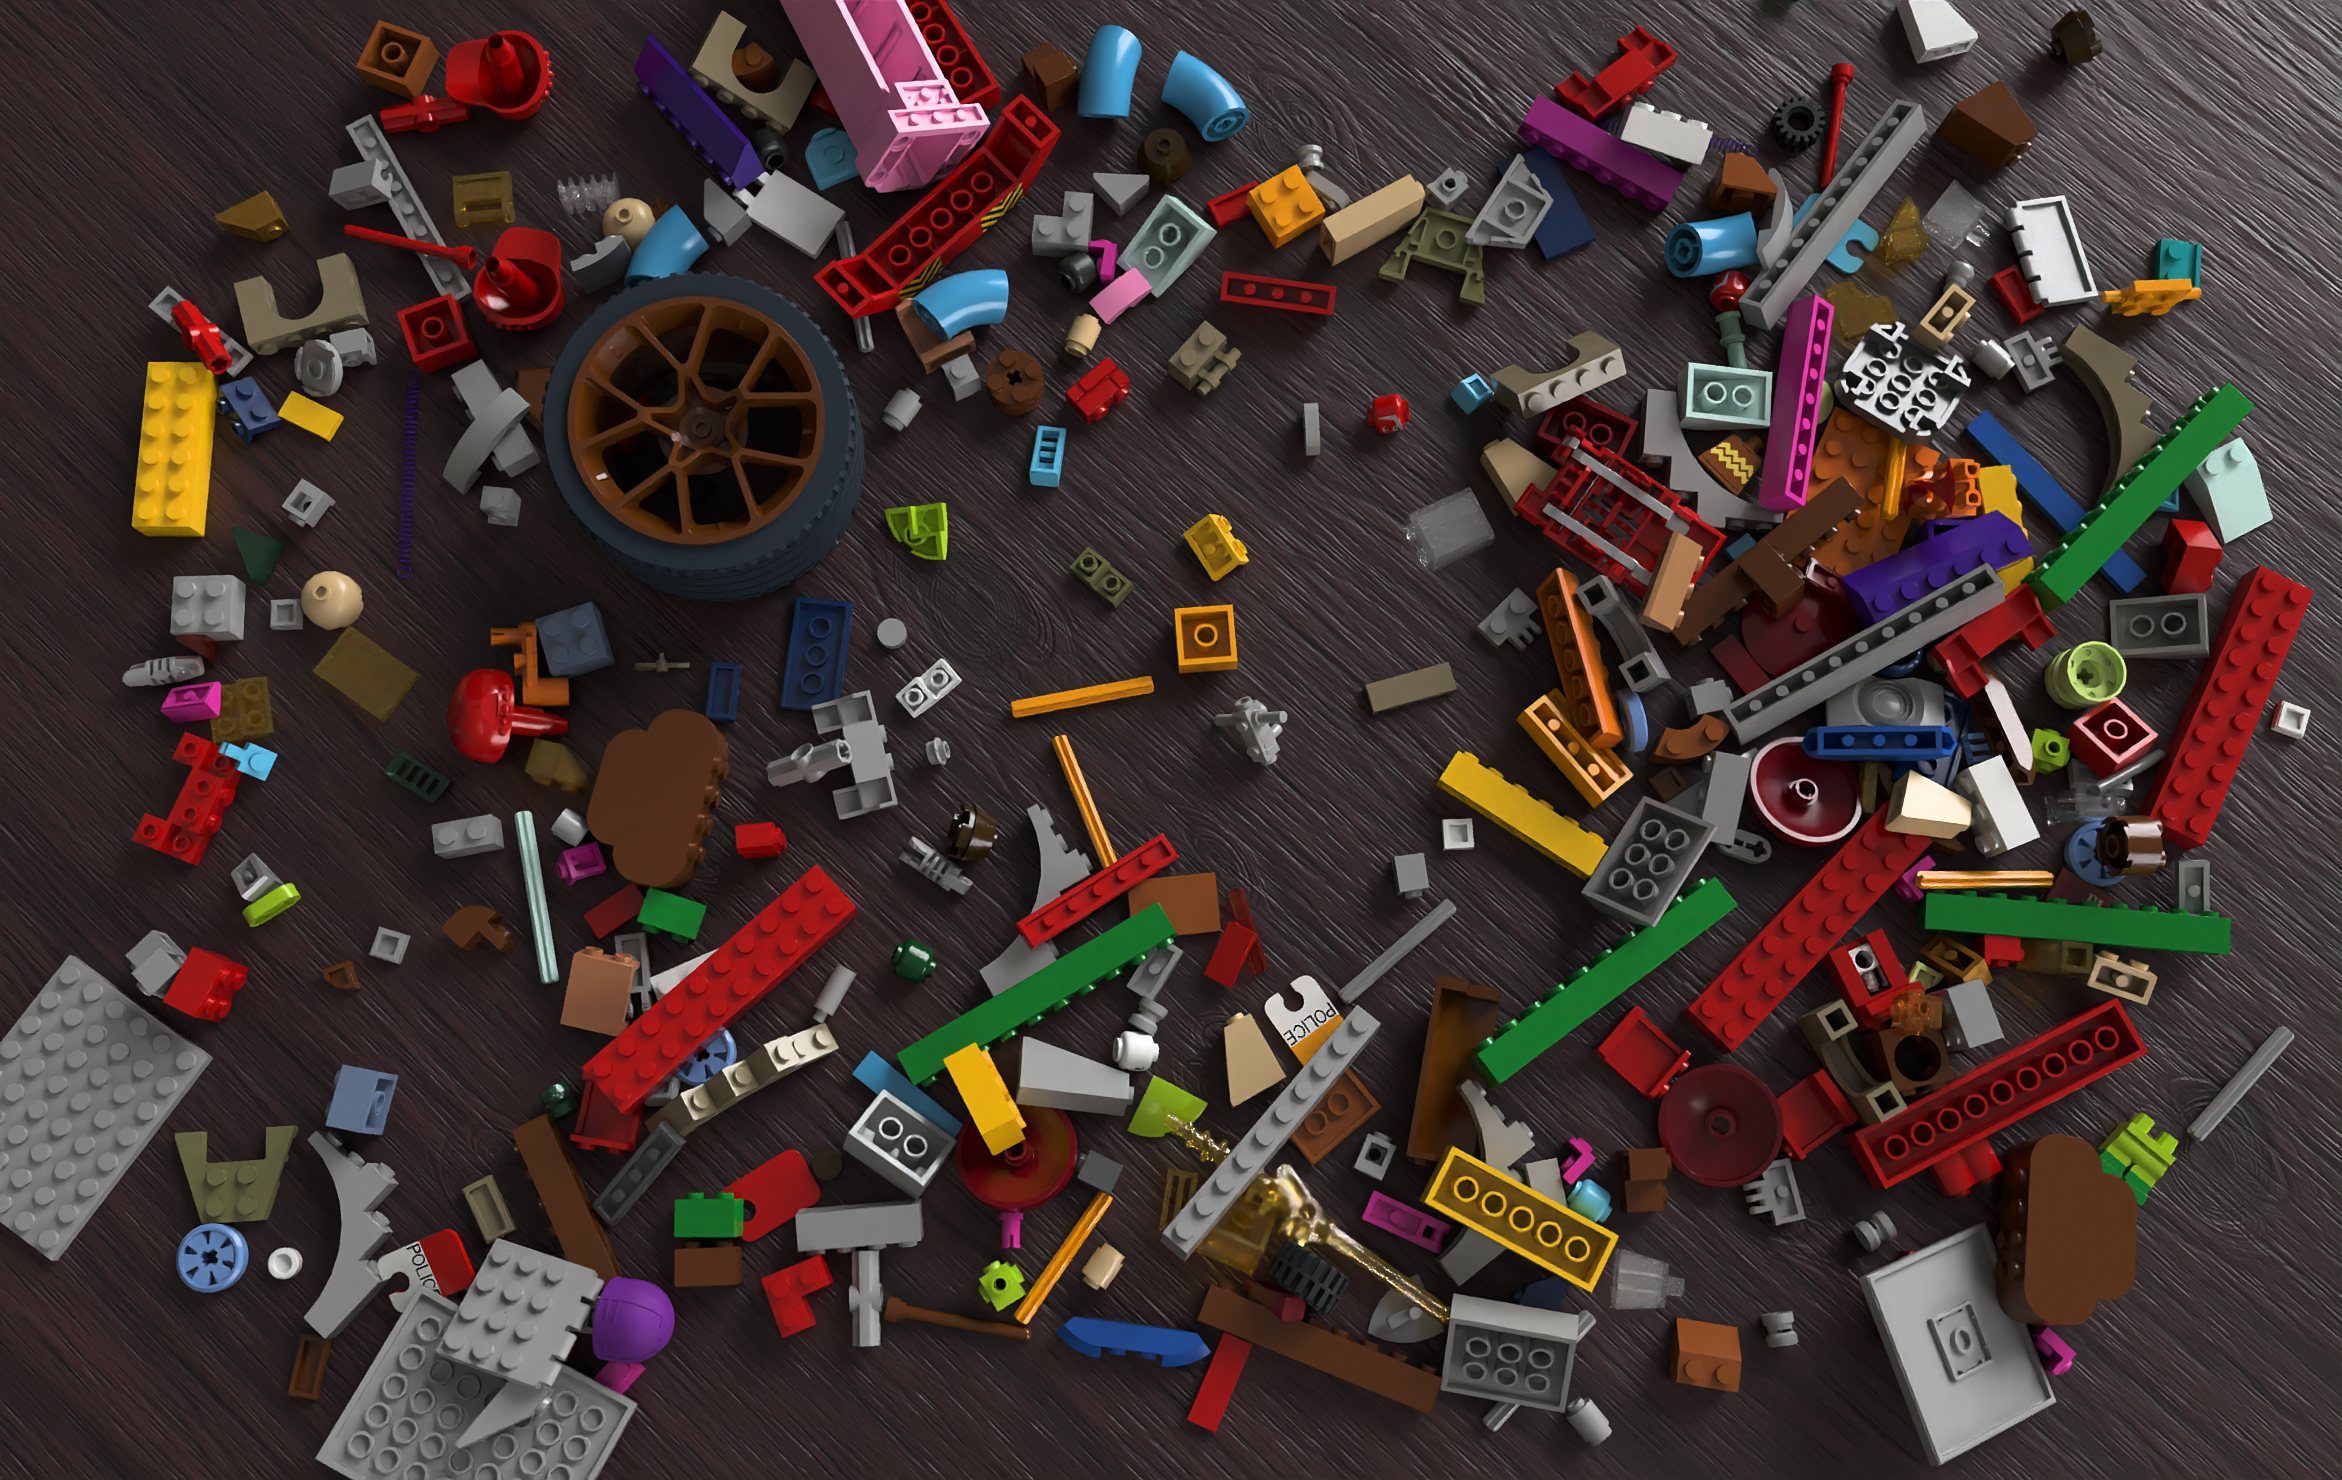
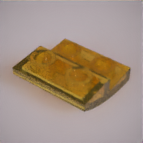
(243, 712)

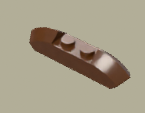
(2003, 728)

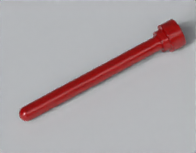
(1840, 76)
(463, 256)

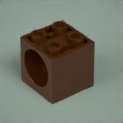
(1935, 1062)

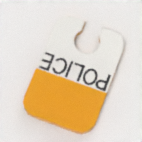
(1311, 1025)

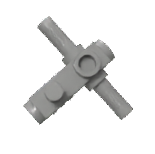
(1253, 723)

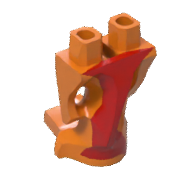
(1940, 496)

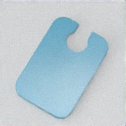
(1858, 231)

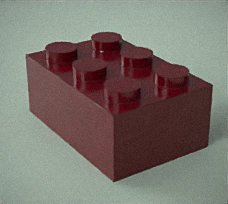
(1601, 424)

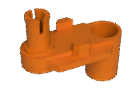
(536, 691)

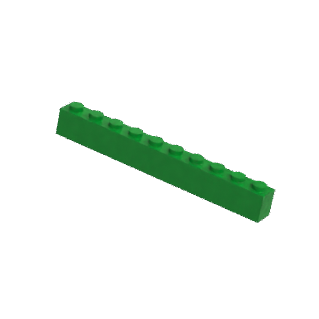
(2076, 923)
(1040, 993)

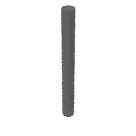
(2127, 772)

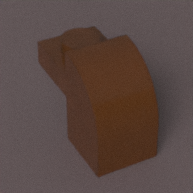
(474, 923)

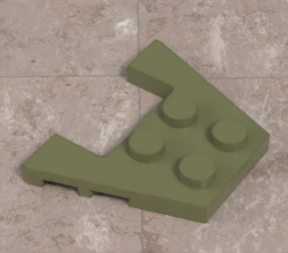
(1439, 242)
(239, 1188)

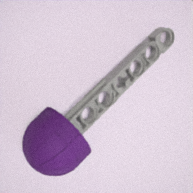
(627, 1321)

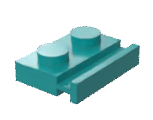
(2178, 261)

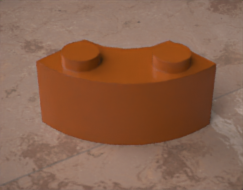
(753, 67)
(1690, 744)

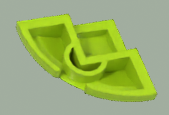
(921, 528)
(1158, 1102)

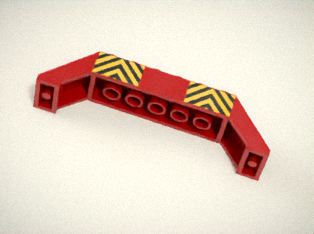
(946, 217)

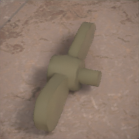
(661, 665)

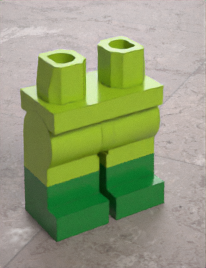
(2136, 1156)

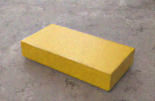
(310, 416)

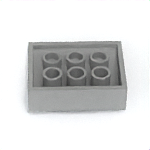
(1648, 863)
(1509, 1352)

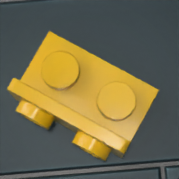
(1216, 546)

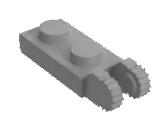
(637, 946)

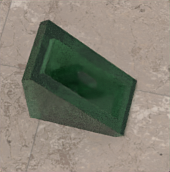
(258, 553)

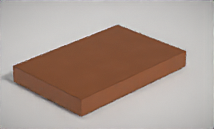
(1186, 900)
(1334, 1117)

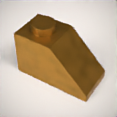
(255, 218)
(1954, 961)

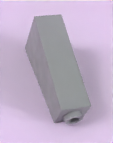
(1069, 1081)

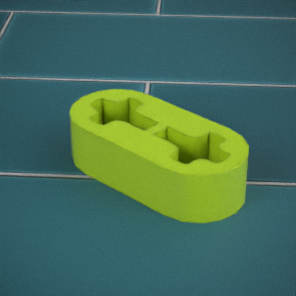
(271, 905)

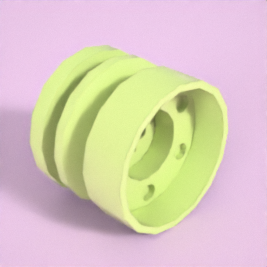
(2099, 673)

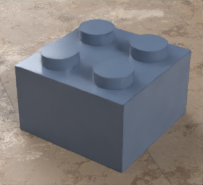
(575, 641)
(360, 1100)

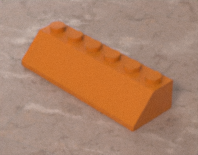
(1579, 661)

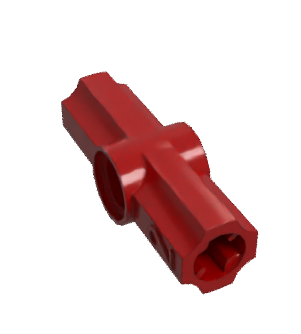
(423, 114)
(201, 337)

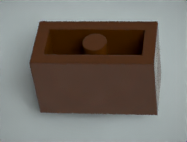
(708, 1265)

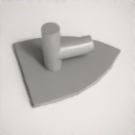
(1401, 1320)

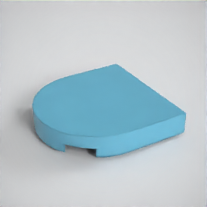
(831, 157)

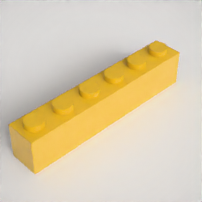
(1998, 493)
(1522, 815)

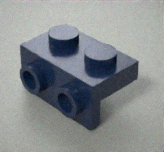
(246, 409)

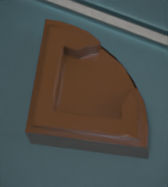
(342, 976)

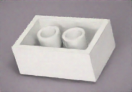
(1664, 133)
(1997, 808)

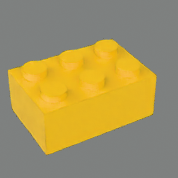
(986, 1098)

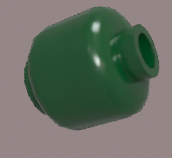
(912, 961)

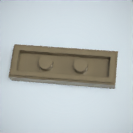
(1410, 687)

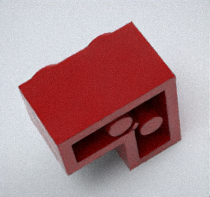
(2192, 557)
(789, 1290)

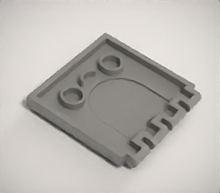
(520, 1315)

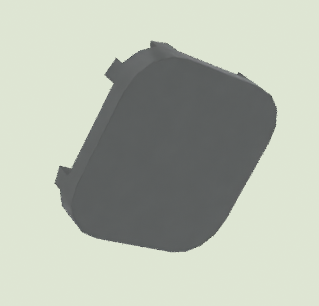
(1901, 384)

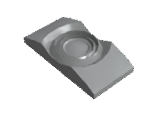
(1887, 703)

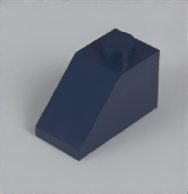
(1542, 1293)

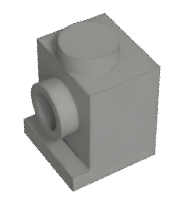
(1447, 198)
(354, 347)
(307, 504)
(500, 505)
(1372, 1168)

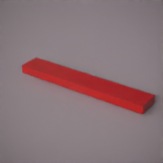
(1096, 892)

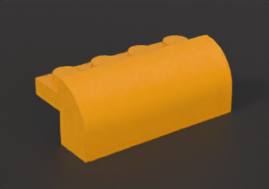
(1591, 771)

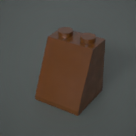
(1990, 127)

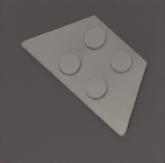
(1512, 210)

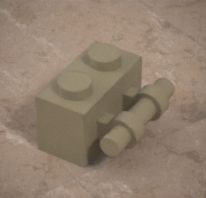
(1198, 355)

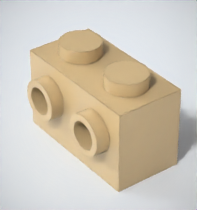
(1941, 319)
(2121, 978)

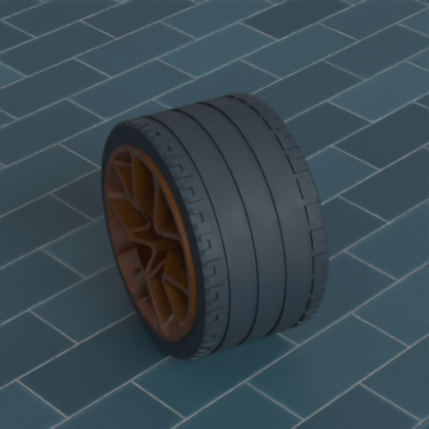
(702, 432)

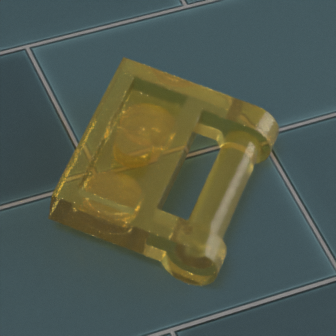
(481, 190)

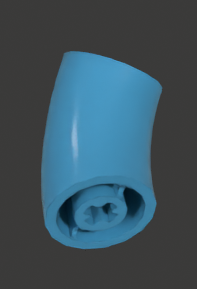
(1108, 73)
(1204, 98)
(1711, 246)
(666, 249)
(963, 302)

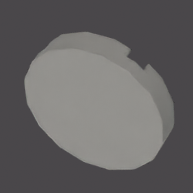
(319, 368)

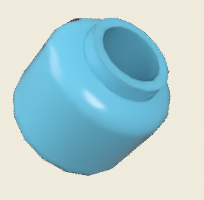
(1589, 1200)

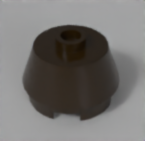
(2075, 38)
(1164, 156)
(971, 834)

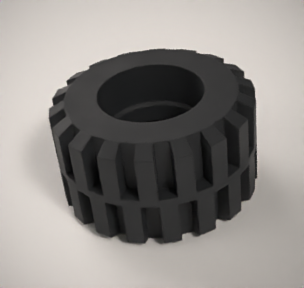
(1308, 1276)

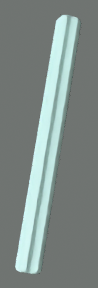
(536, 897)

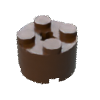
(1012, 368)
(2130, 845)

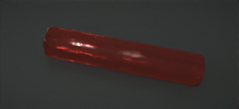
(1244, 917)

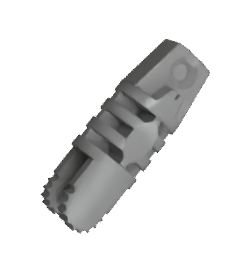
(164, 671)
(936, 867)

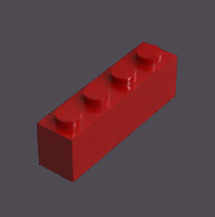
(1278, 293)

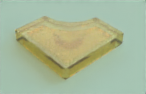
(1857, 311)

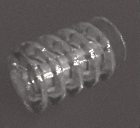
(589, 194)

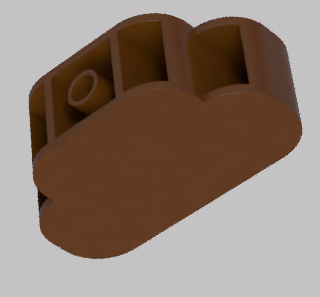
(659, 798)
(2062, 1232)

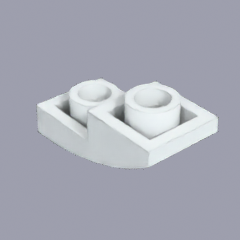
(929, 688)

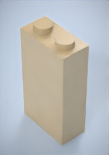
(1371, 219)

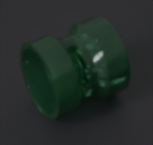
(559, 1102)

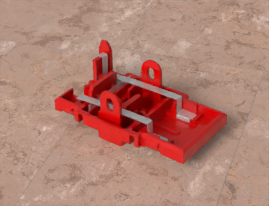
(1587, 472)

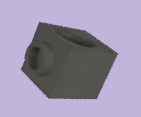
(1098, 1171)

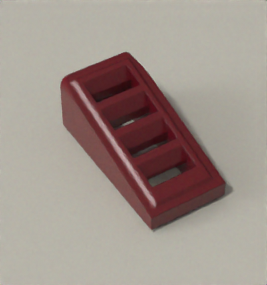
(1276, 1299)

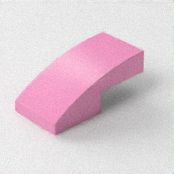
(1120, 294)

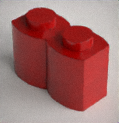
(760, 840)
(1965, 1169)

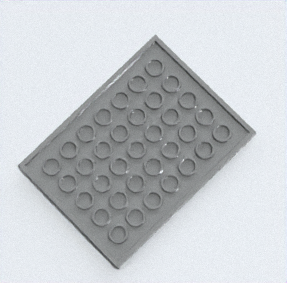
(80, 1099)
(420, 1405)

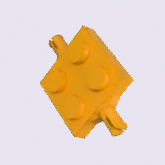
(2150, 296)

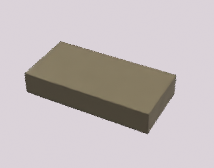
(489, 1209)

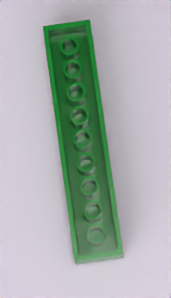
(2136, 495)
(1596, 986)

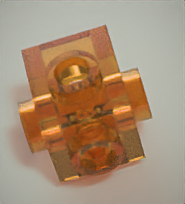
(1916, 1012)

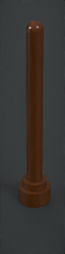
(899, 1310)

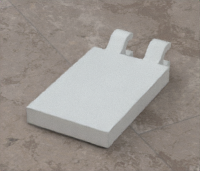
(791, 212)

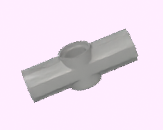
(809, 763)
(866, 1298)

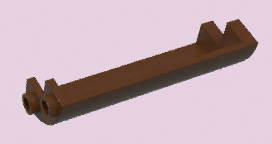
(1458, 1022)

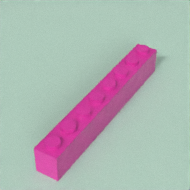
(1796, 405)

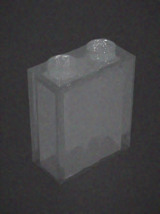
(1449, 530)

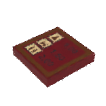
(2074, 889)

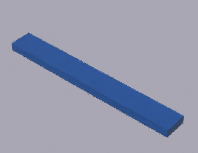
(2046, 494)

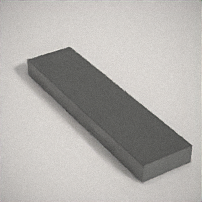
(638, 1173)

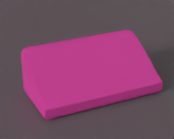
(193, 702)

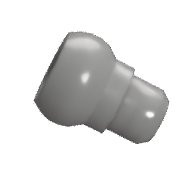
(1959, 274)

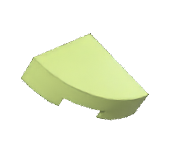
(1925, 974)

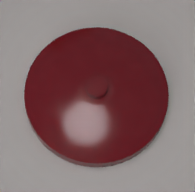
(1797, 636)
(1803, 796)
(1720, 1125)
(1026, 1172)

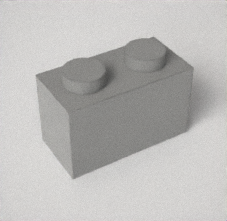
(467, 836)

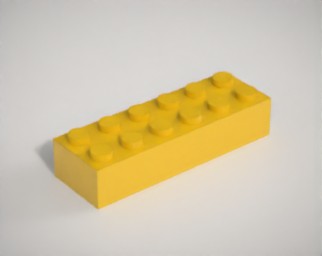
(175, 450)
(1519, 1218)

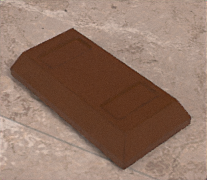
(309, 1366)

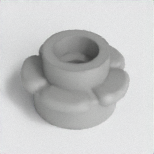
(937, 751)

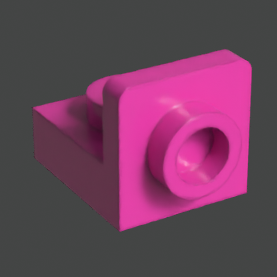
(1107, 257)
(580, 863)
(1905, 883)
(1575, 1166)
(2049, 1345)

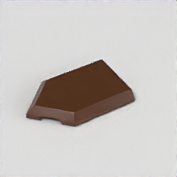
(530, 386)

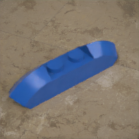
(1879, 743)
(1175, 1345)

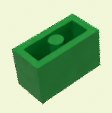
(671, 915)
(709, 1216)

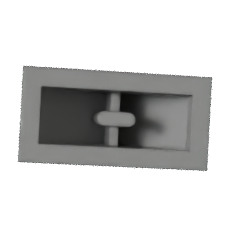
(1121, 190)
(254, 878)

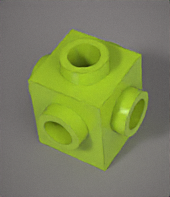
(2049, 750)
(990, 1290)

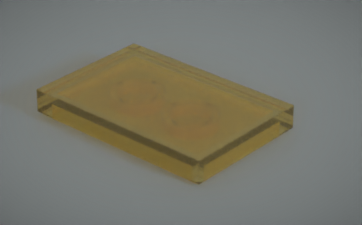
(366, 673)

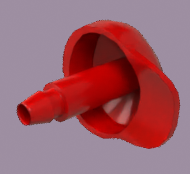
(500, 73)
(522, 281)
(485, 715)

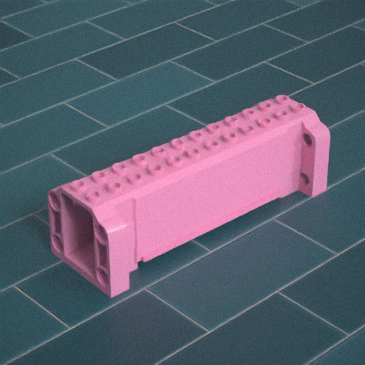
(887, 91)

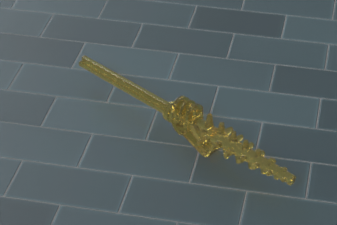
(1288, 1196)

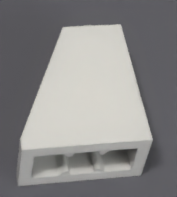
(1935, 29)

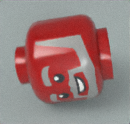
(1728, 289)
(1389, 413)

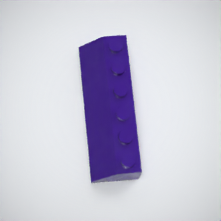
(697, 116)
(1930, 565)

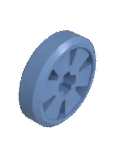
(1634, 720)
(2081, 860)
(722, 1054)
(193, 1259)

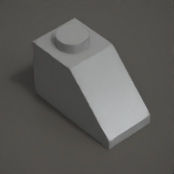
(723, 215)

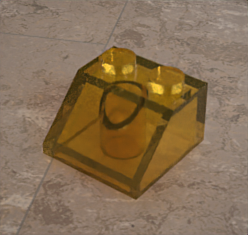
(1240, 1236)

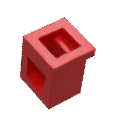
(1999, 950)

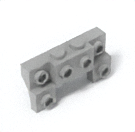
(869, 764)

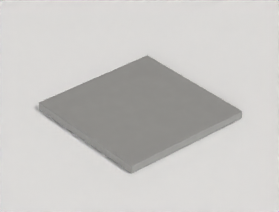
(1953, 1346)

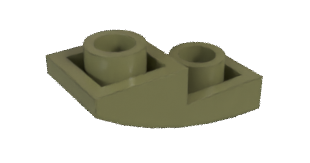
(1101, 577)

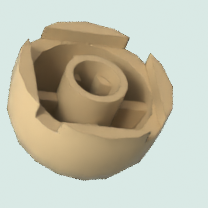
(630, 219)
(331, 600)

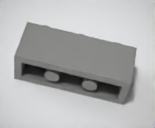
(1722, 793)

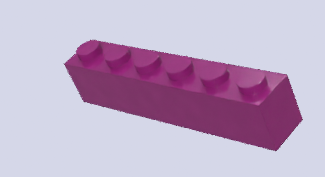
(1600, 154)

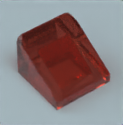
(201, 644)

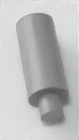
(833, 992)

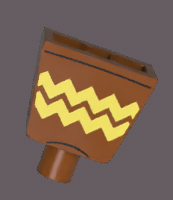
(1732, 462)

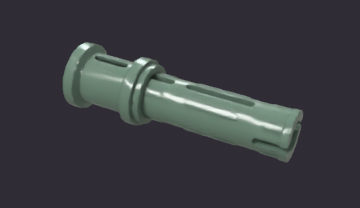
(1732, 338)

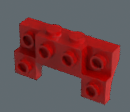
(1621, 81)
(1979, 637)
(199, 805)

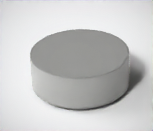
(892, 633)

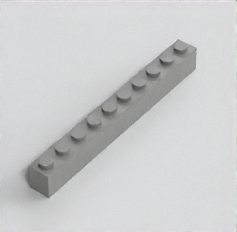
(1833, 213)
(1865, 653)
(1269, 1133)

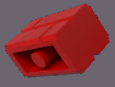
(1098, 391)

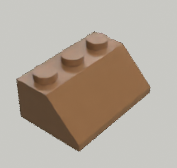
(1670, 583)

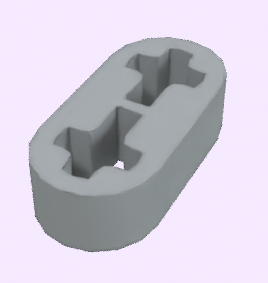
(1327, 192)
(1311, 429)
(1742, 853)

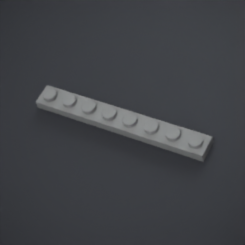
(409, 208)

